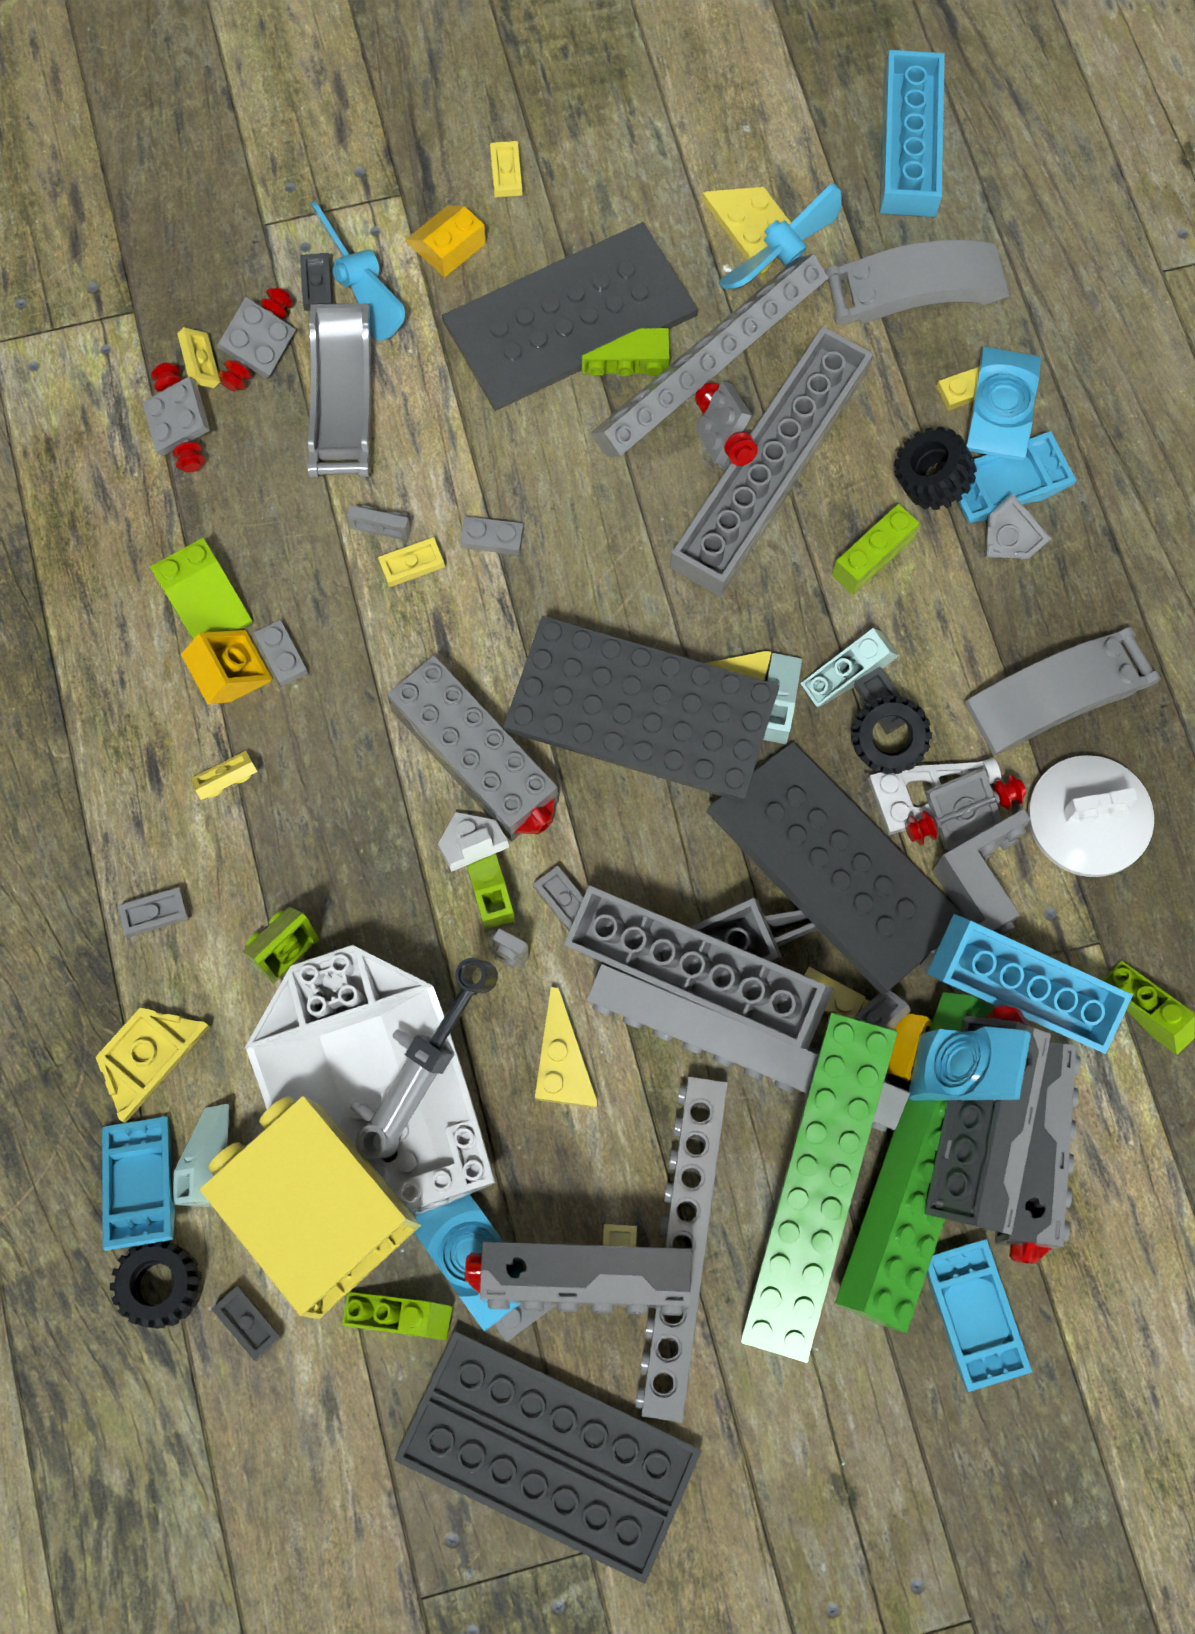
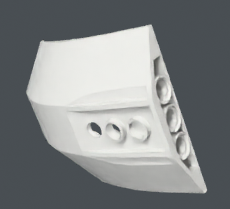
(335, 1044)

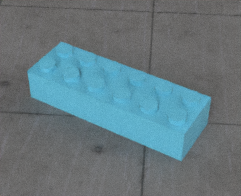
(912, 133)
(1031, 981)

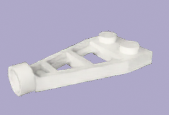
(894, 798)

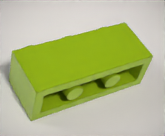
(875, 549)

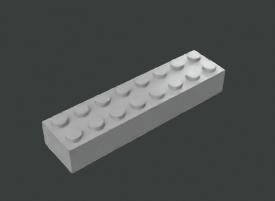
(699, 967)

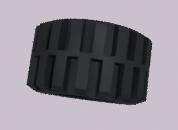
(926, 451)
(918, 734)
(128, 1281)

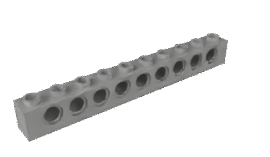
(709, 356)
(712, 1097)

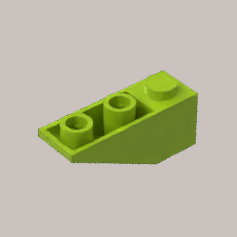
(634, 353)
(490, 892)
(1154, 1009)
(397, 1315)

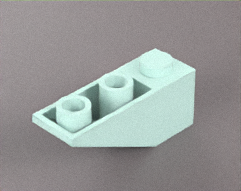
(851, 664)
(784, 672)
(204, 1144)

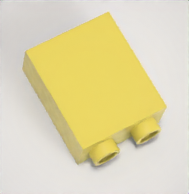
(307, 1205)

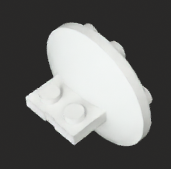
(1090, 816)

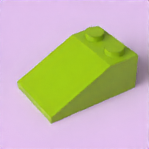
(200, 591)
(281, 943)

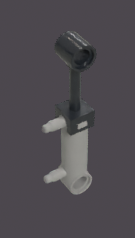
(425, 1060)

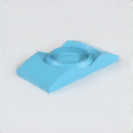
(1003, 403)
(1031, 480)
(969, 1065)
(137, 1183)
(451, 1235)
(976, 1316)

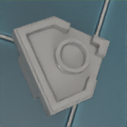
(1013, 531)

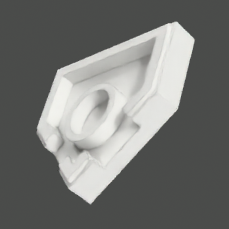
(470, 840)

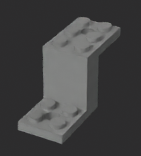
(973, 884)

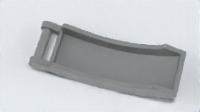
(918, 277)
(340, 389)
(1060, 689)

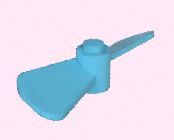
(787, 240)
(361, 273)

